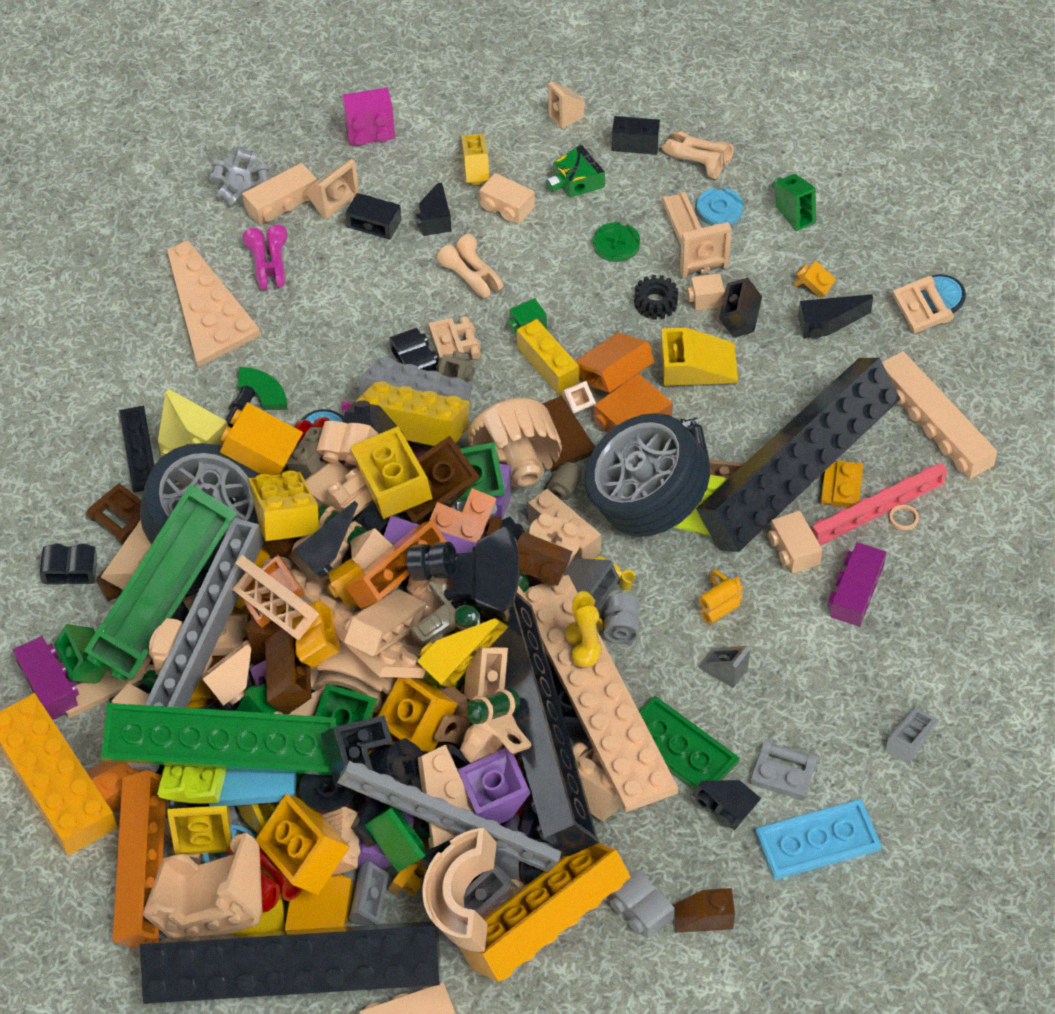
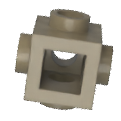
(449, 362)

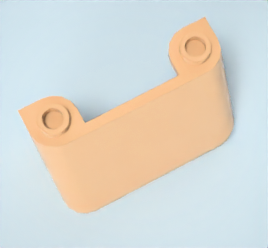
(208, 896)

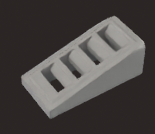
(903, 748)

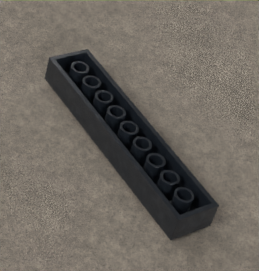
(798, 454)
(550, 760)
(290, 962)

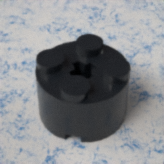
(398, 761)

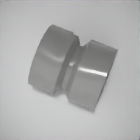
(621, 618)

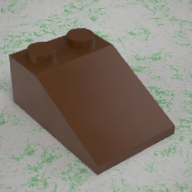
(447, 475)

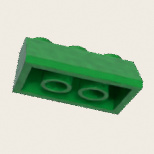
(345, 705)

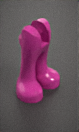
(276, 238)

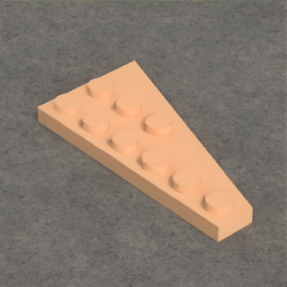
(210, 310)

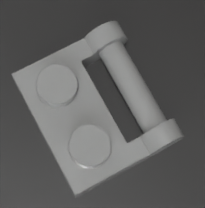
(781, 777)

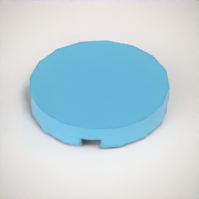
(719, 206)

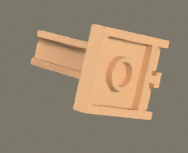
(700, 246)

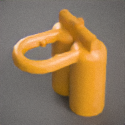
(721, 598)

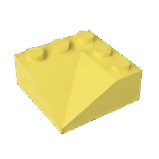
(187, 423)

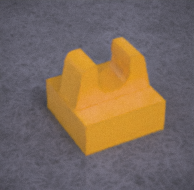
(406, 881)

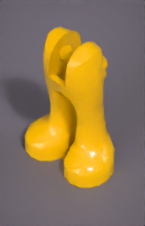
(584, 631)

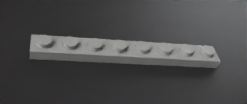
(441, 813)

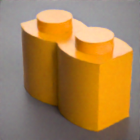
(320, 639)

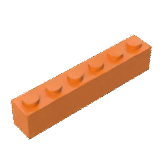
(138, 856)

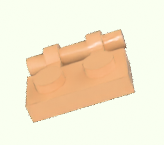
(446, 337)

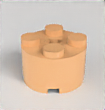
(557, 532)

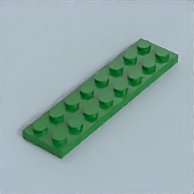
(215, 739)

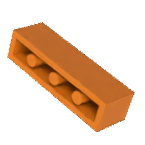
(391, 566)

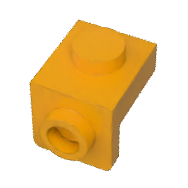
(815, 278)

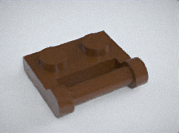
(123, 505)

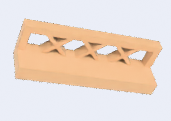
(277, 590)

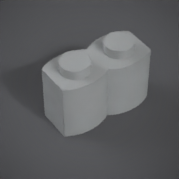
(642, 905)

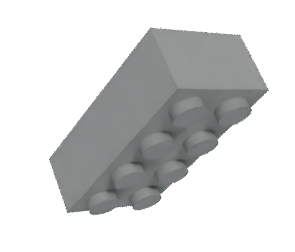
(399, 375)

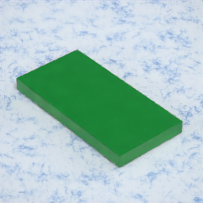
(685, 747)

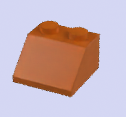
(108, 780)

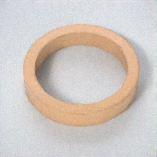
(907, 507)

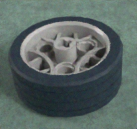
(195, 465)
(647, 474)

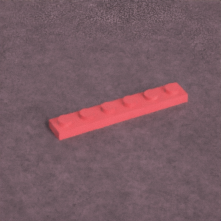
(879, 504)

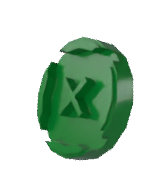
(616, 242)

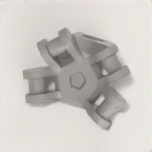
(237, 178)

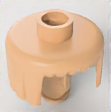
(521, 435)

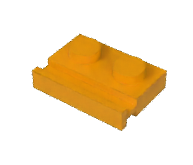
(842, 484)

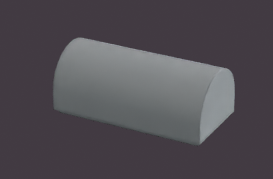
(368, 895)

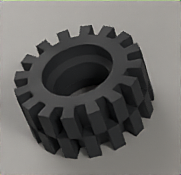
(656, 307)

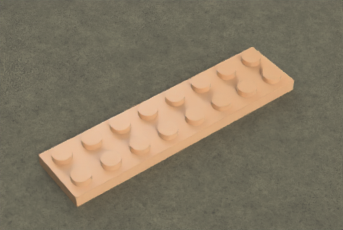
(391, 662)

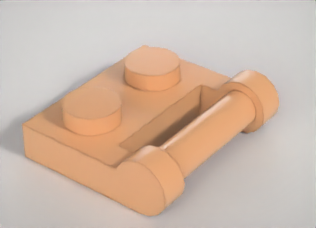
(916, 308)

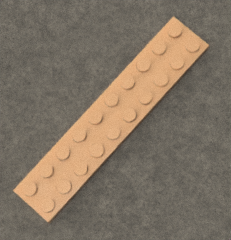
(602, 704)

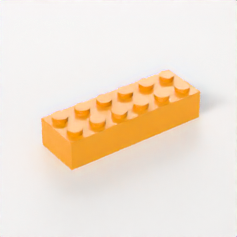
(53, 776)
(546, 909)

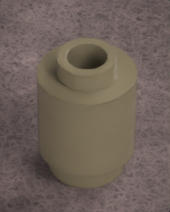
(565, 480)

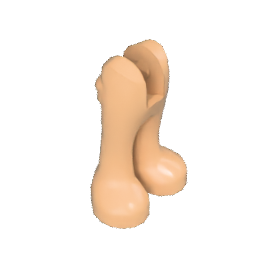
(707, 152)
(466, 250)

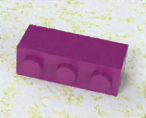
(856, 584)
(46, 676)

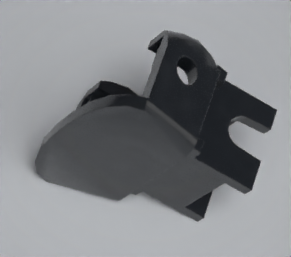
(488, 576)

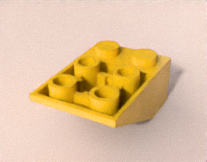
(696, 358)
(284, 505)

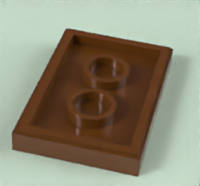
(574, 439)

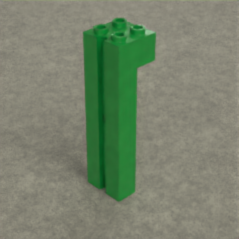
(159, 582)

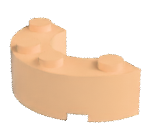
(351, 672)
(447, 883)

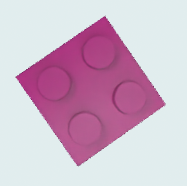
(368, 116)

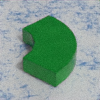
(266, 388)

